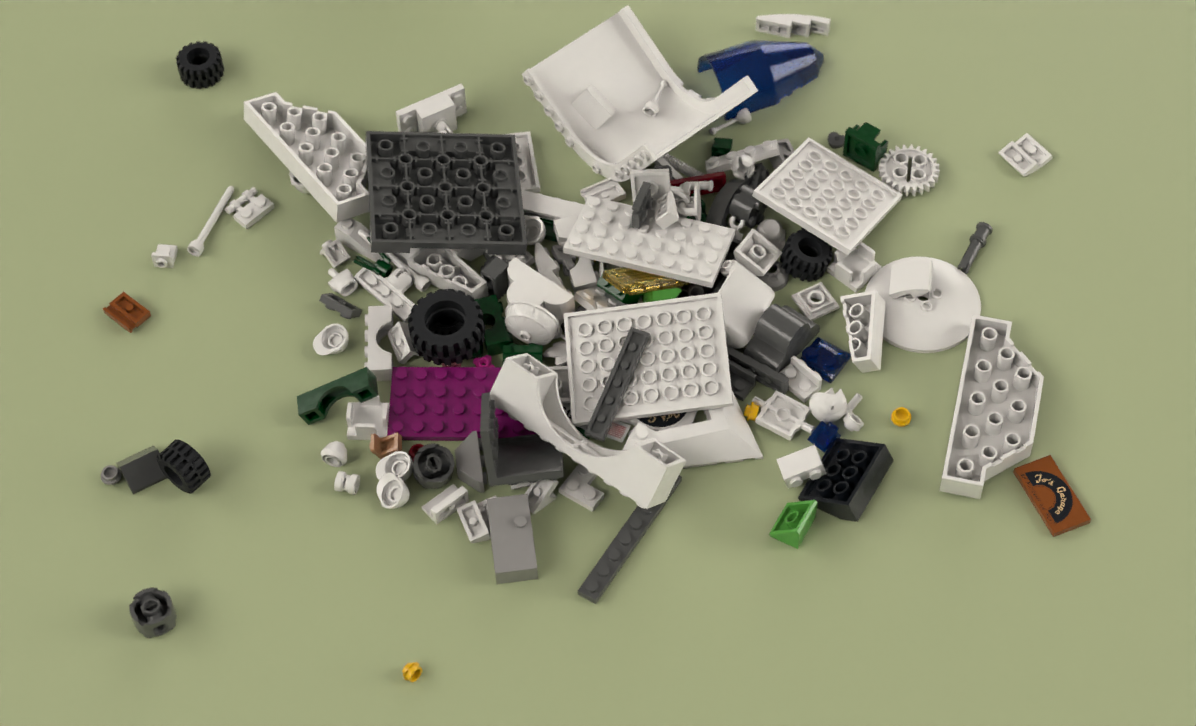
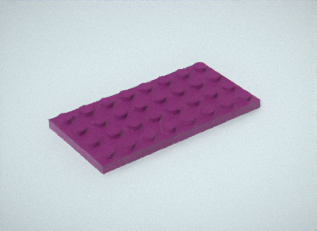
(443, 403)

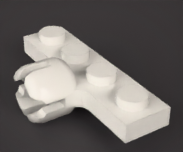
(743, 161)
(388, 290)

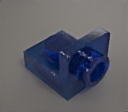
(824, 435)

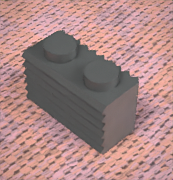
(496, 276)

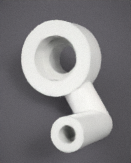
(852, 421)

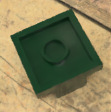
(862, 147)

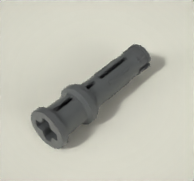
(977, 241)

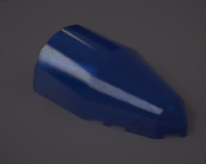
(771, 65)

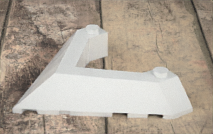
(719, 439)

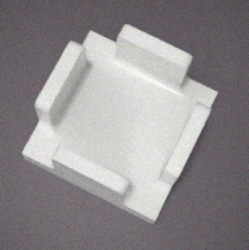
(856, 268)
(367, 419)

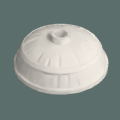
(531, 322)

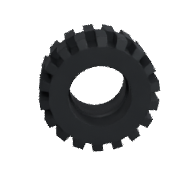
(200, 64)
(806, 256)
(183, 466)

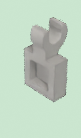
(562, 258)

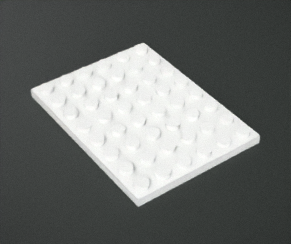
(679, 369)

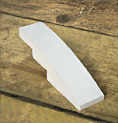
(797, 24)

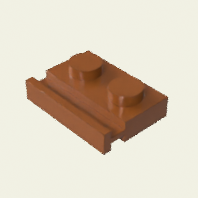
(127, 312)

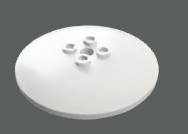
(932, 323)

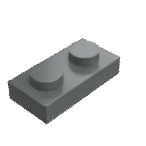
(338, 304)

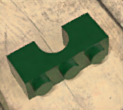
(497, 335)

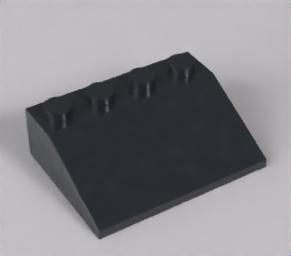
(851, 477)

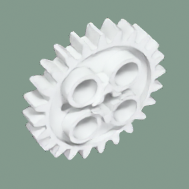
(923, 172)

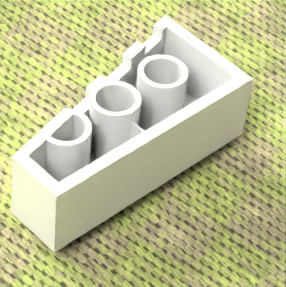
(448, 271)
(865, 326)

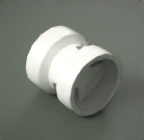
(347, 482)

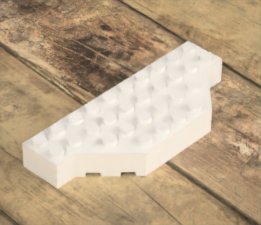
(317, 151)
(992, 410)

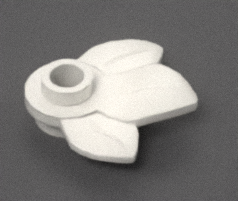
(557, 351)

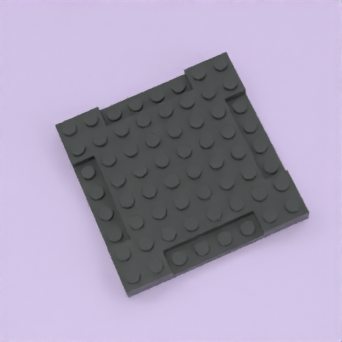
(444, 192)

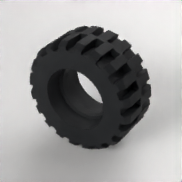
(451, 347)

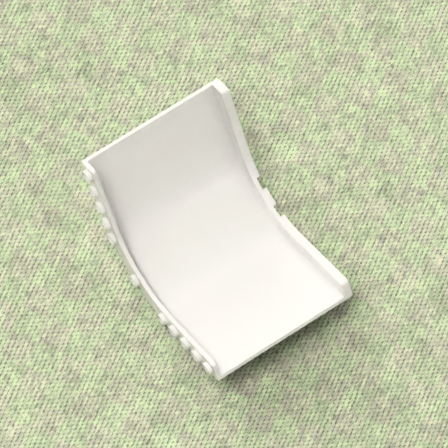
(628, 72)

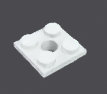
(811, 309)

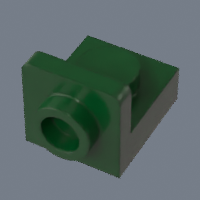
(721, 146)

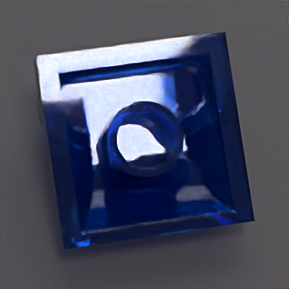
(825, 359)

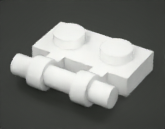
(253, 211)

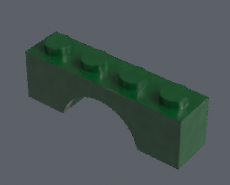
(316, 403)

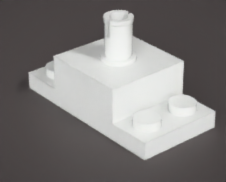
(434, 113)

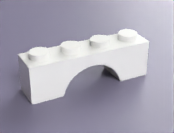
(582, 274)
(379, 323)

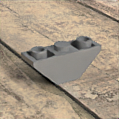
(470, 462)

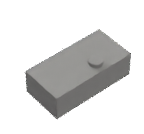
(512, 539)

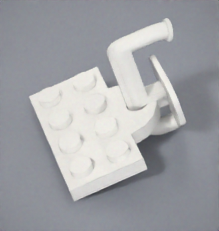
(661, 185)

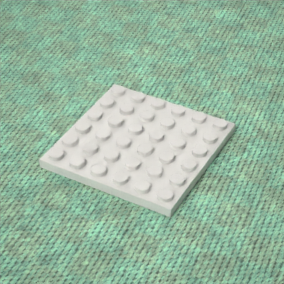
(827, 196)

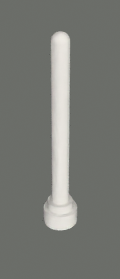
(196, 247)
(422, 282)

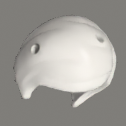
(828, 405)

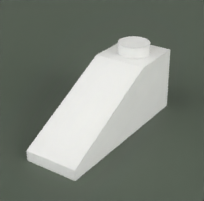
(348, 235)

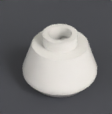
(334, 454)

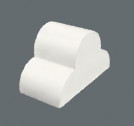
(533, 287)

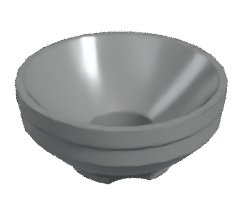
(776, 280)

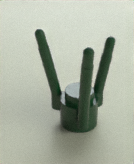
(381, 267)

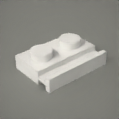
(605, 189)

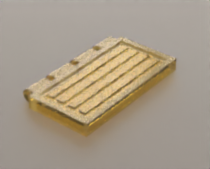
(637, 282)

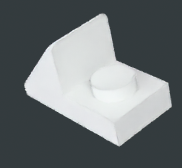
(541, 494)

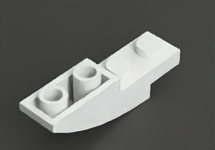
(547, 266)

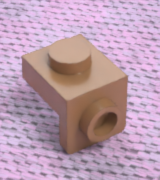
(385, 446)

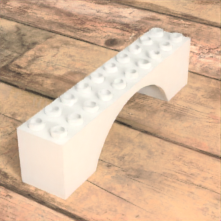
(531, 396)

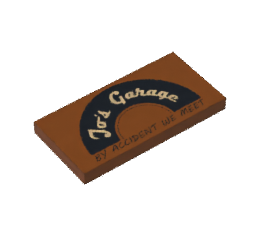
(1051, 495)

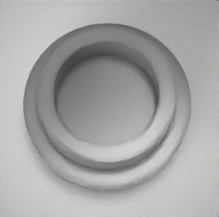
(110, 475)

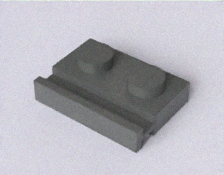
(641, 205)

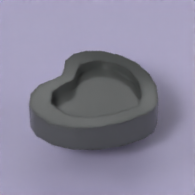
(836, 140)

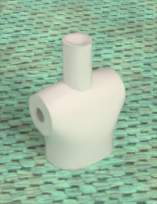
(342, 282)

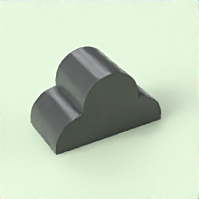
(780, 336)

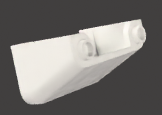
(743, 302)

